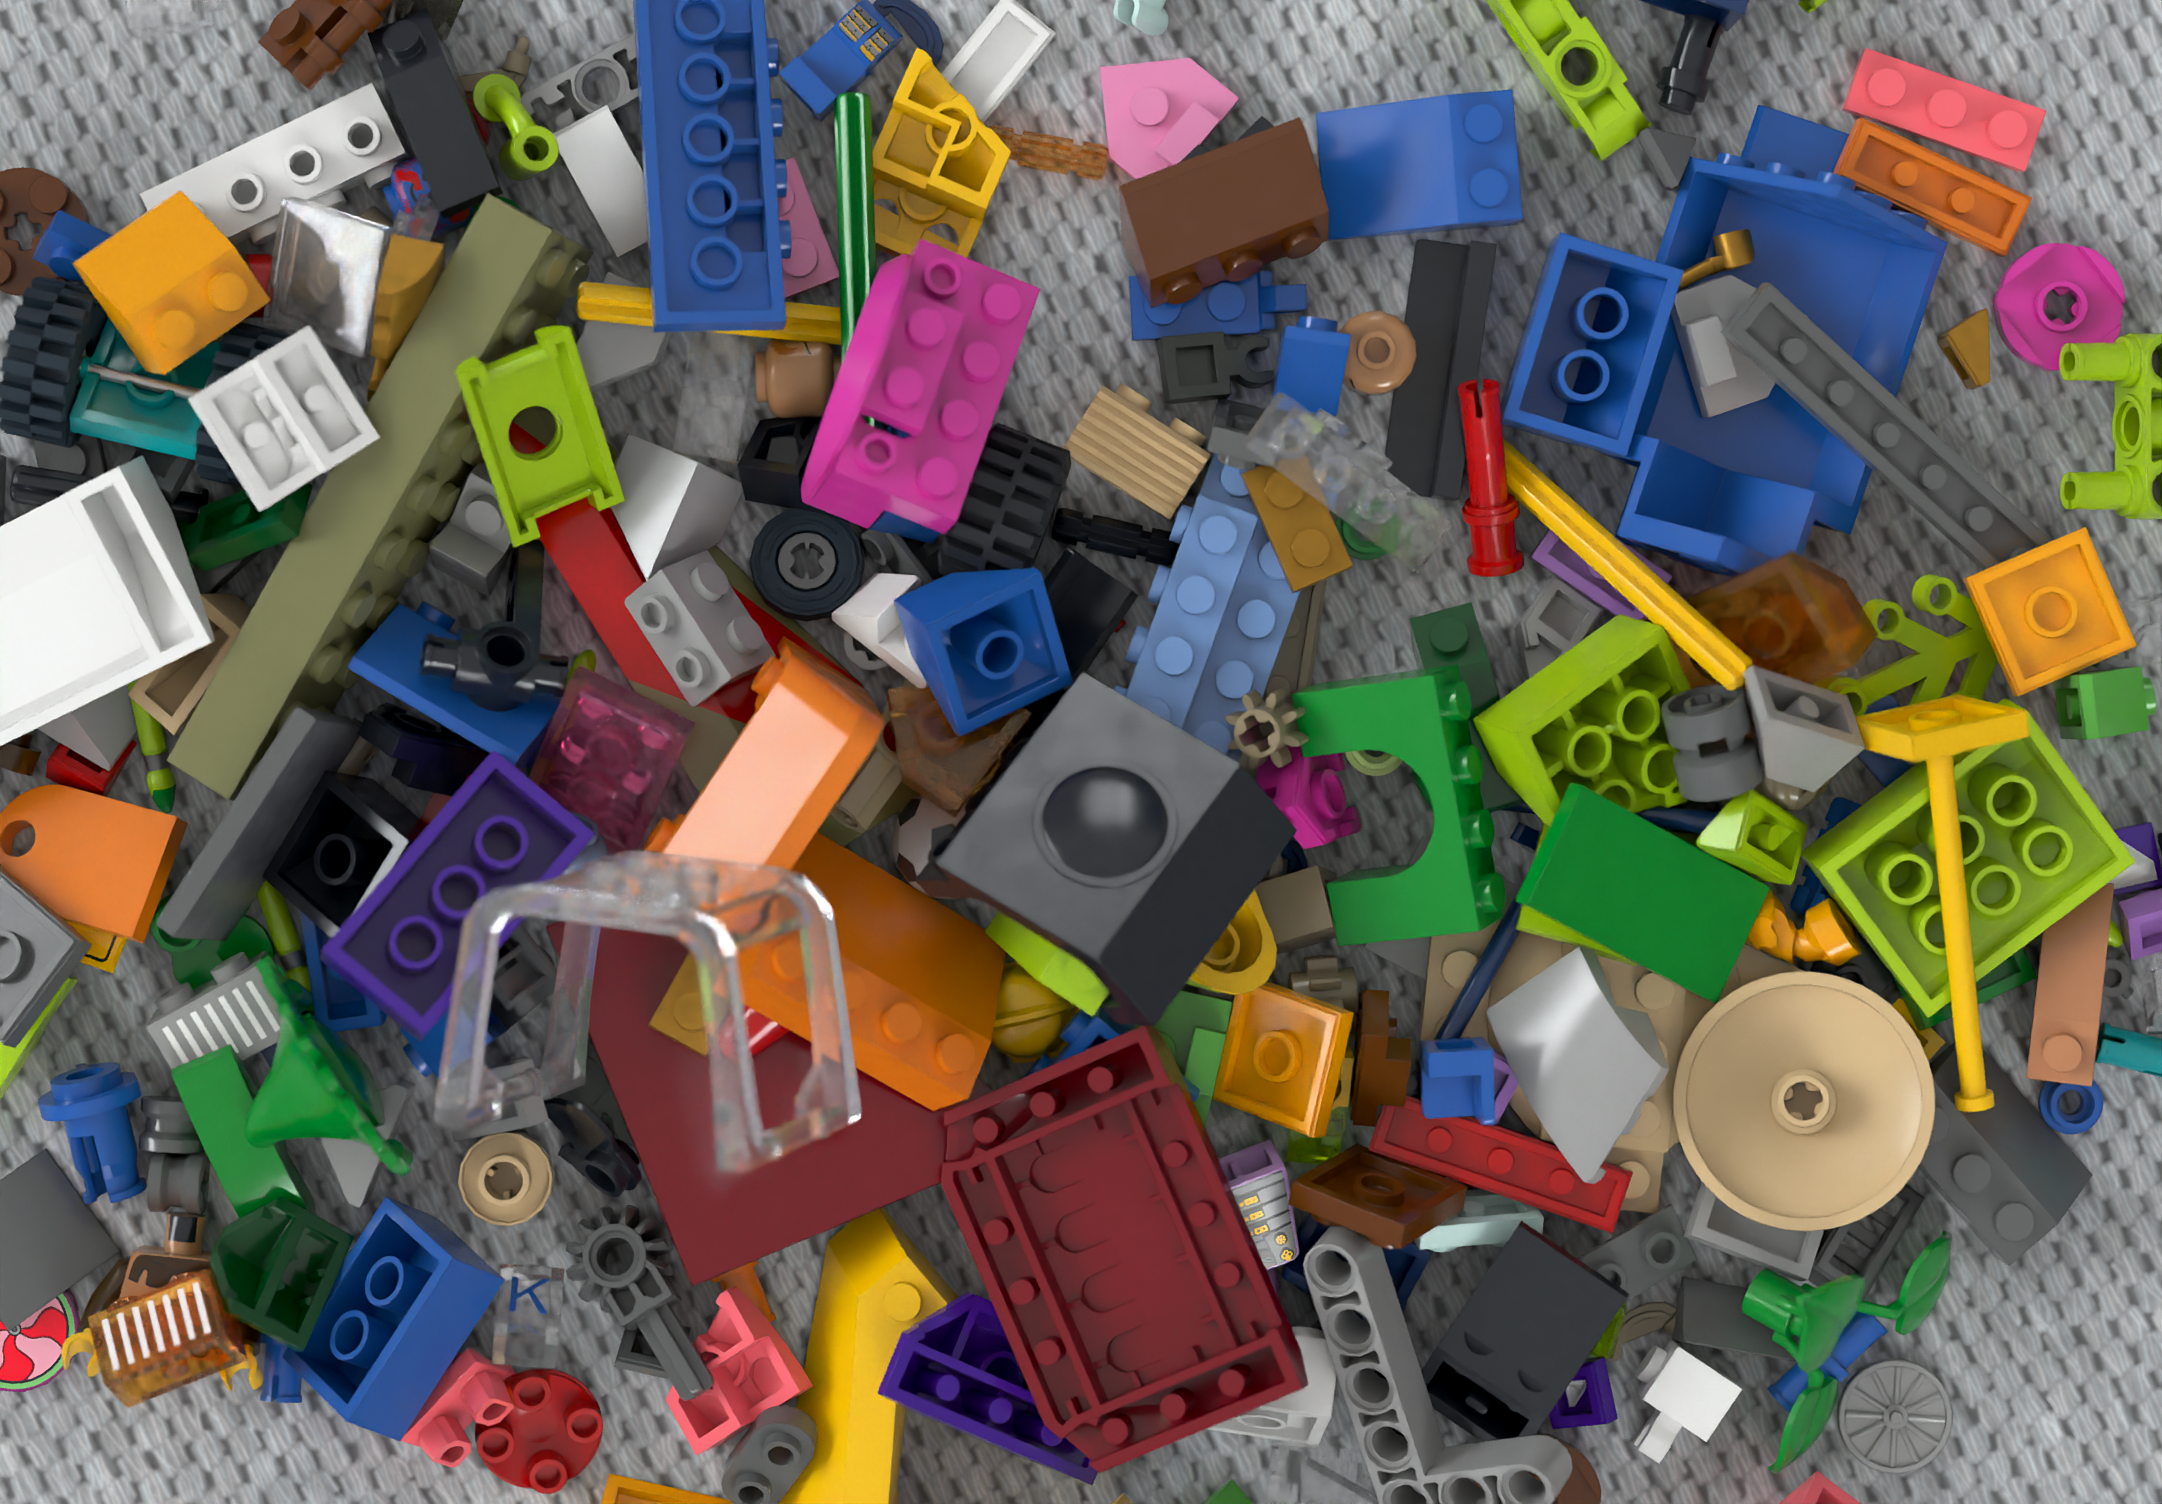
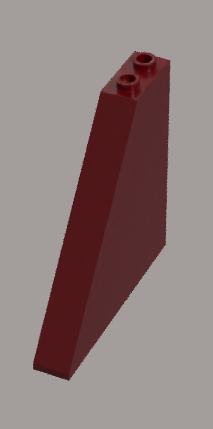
(668, 1109)

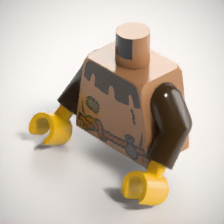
(151, 1269)

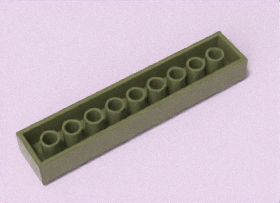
(382, 502)

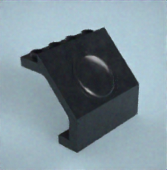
(1114, 844)

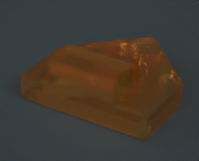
(939, 761)

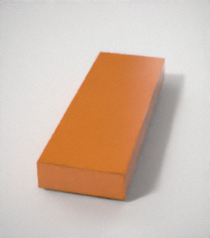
(1932, 187)

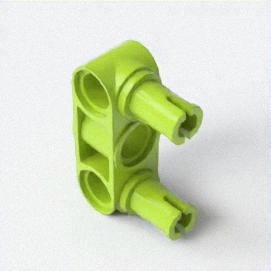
(2134, 426)

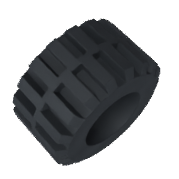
(1006, 504)

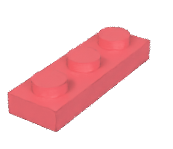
(1944, 110)

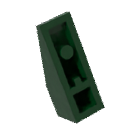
(1456, 639)

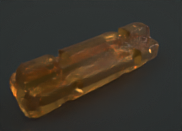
(1054, 153)

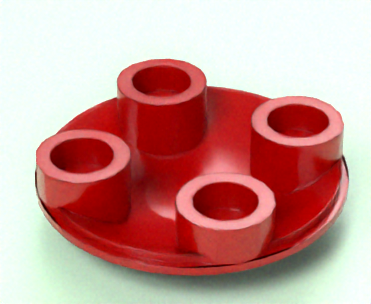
(546, 1434)

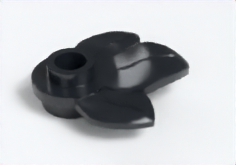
(593, 1149)

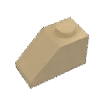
(176, 688)

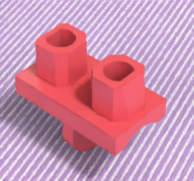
(465, 1393)

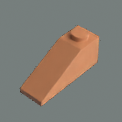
(2070, 993)

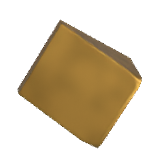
(1969, 349)

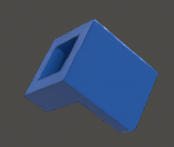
(1457, 1079)

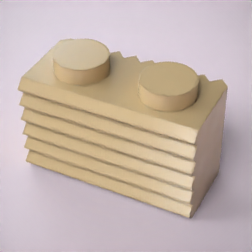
(1137, 451)

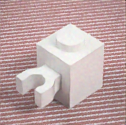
(1684, 1394)

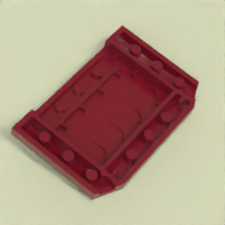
(1117, 1252)

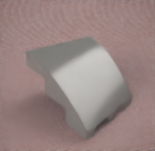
(1579, 1058)

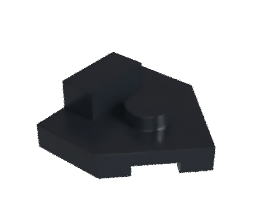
(425, 755)

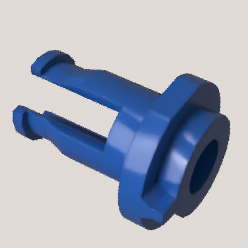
(98, 1127)

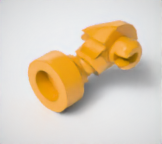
(1824, 936)

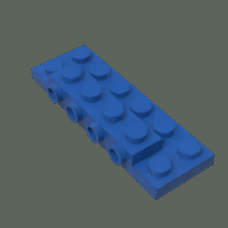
(711, 165)

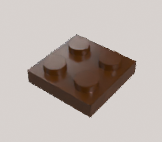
(1377, 1197)

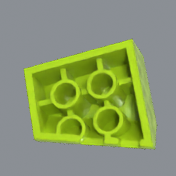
(1592, 722)

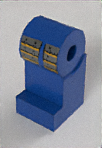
(840, 58)

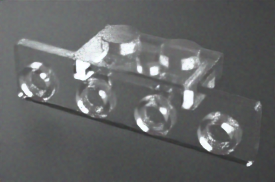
(1348, 480)

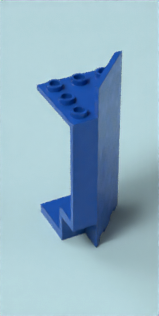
(1764, 473)

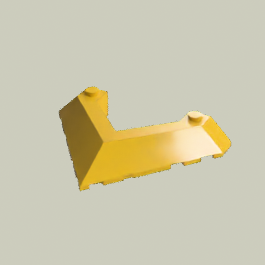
(866, 1297)

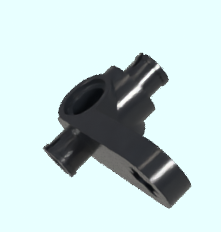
(502, 659)

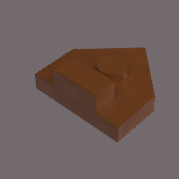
(1380, 1059)

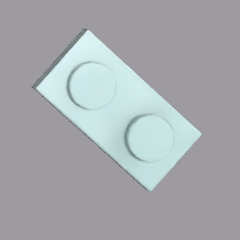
(1484, 1220)

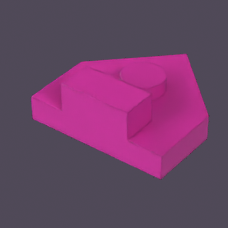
(1310, 796)

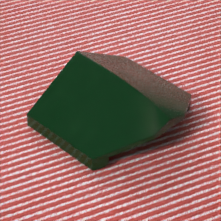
(278, 1269)

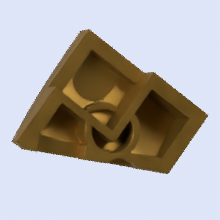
(404, 287)

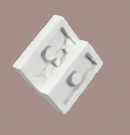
(283, 418)

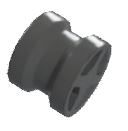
(168, 1126)
(178, 1182)

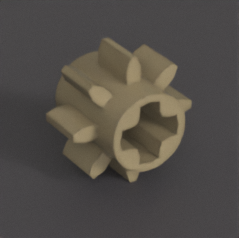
(1248, 734)
(1326, 982)

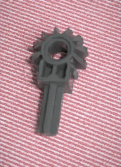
(642, 1294)

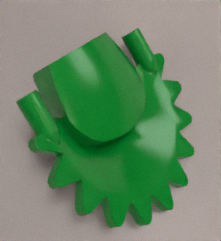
(316, 1082)

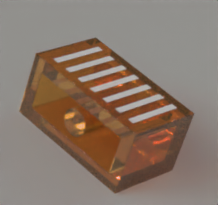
(165, 1338)

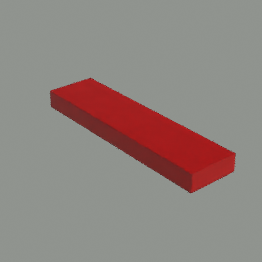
(1500, 1163)

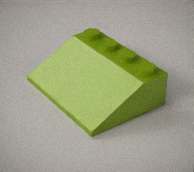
(2027, 850)

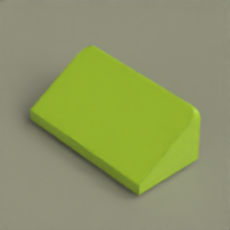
(1756, 838)

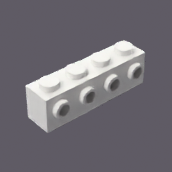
(306, 159)

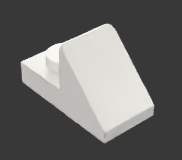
(875, 622)

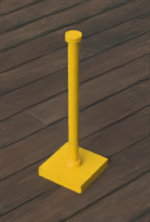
(1935, 733)

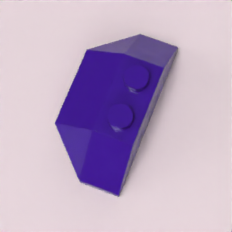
(967, 1377)

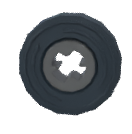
(774, 564)

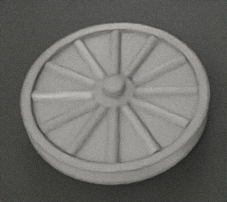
(1894, 1416)

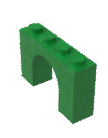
(1426, 725)

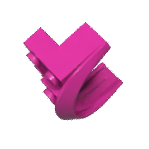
(928, 362)

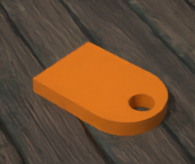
(92, 857)

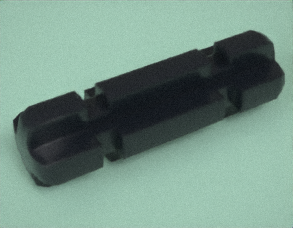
(1113, 536)

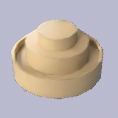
(506, 1178)

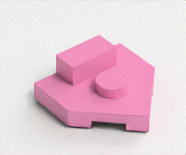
(1160, 112)

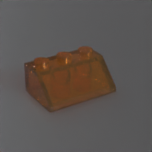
(1785, 619)

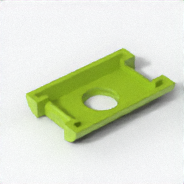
(578, 456)

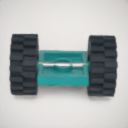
(78, 377)

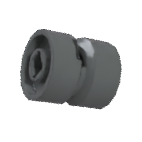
(1713, 752)

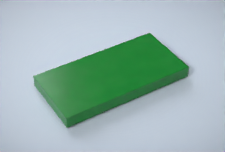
(1642, 893)

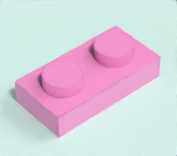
(811, 256)

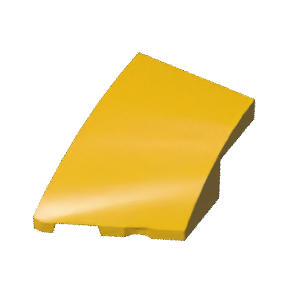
(933, 164)

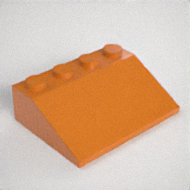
(912, 975)

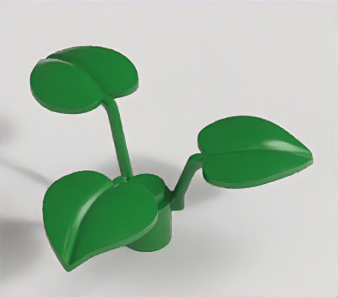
(1819, 1319)

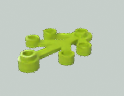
(1933, 655)

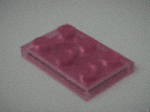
(610, 756)

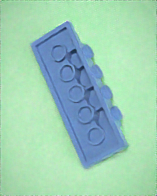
(1215, 615)

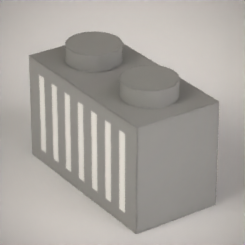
(219, 1013)

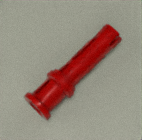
(1490, 506)

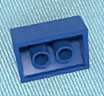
(1589, 345)
(393, 663)

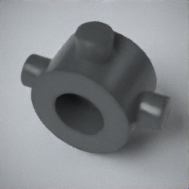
(2117, 977)

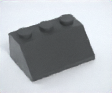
(2000, 1164)

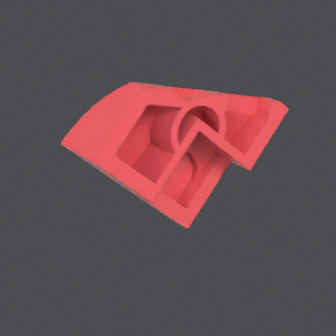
(750, 1374)

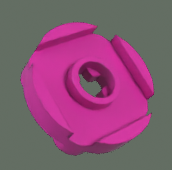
(2060, 269)

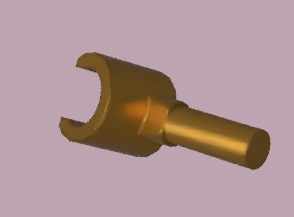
(1732, 251)

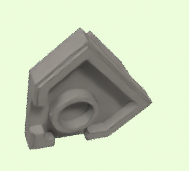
(1717, 368)

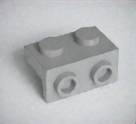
(698, 627)

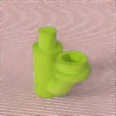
(530, 146)

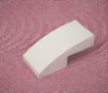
(607, 177)

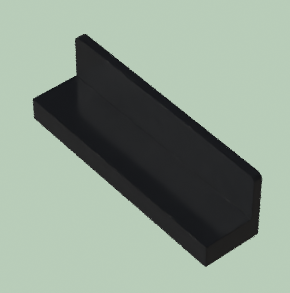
(1448, 323)
(1086, 613)

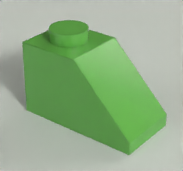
(2104, 703)

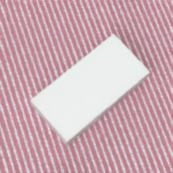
(997, 56)

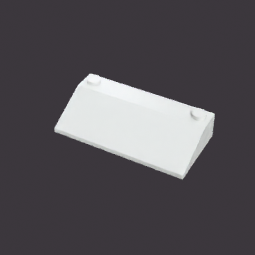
(92, 597)

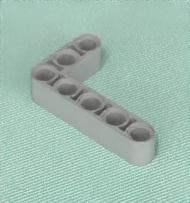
(1403, 1399)

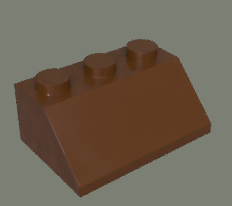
(1223, 214)

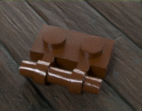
(317, 33)

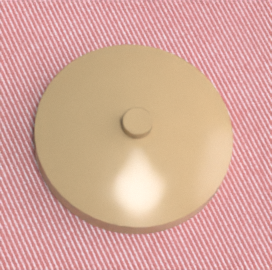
(1804, 1101)

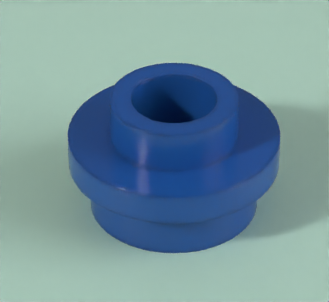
(2073, 1123)

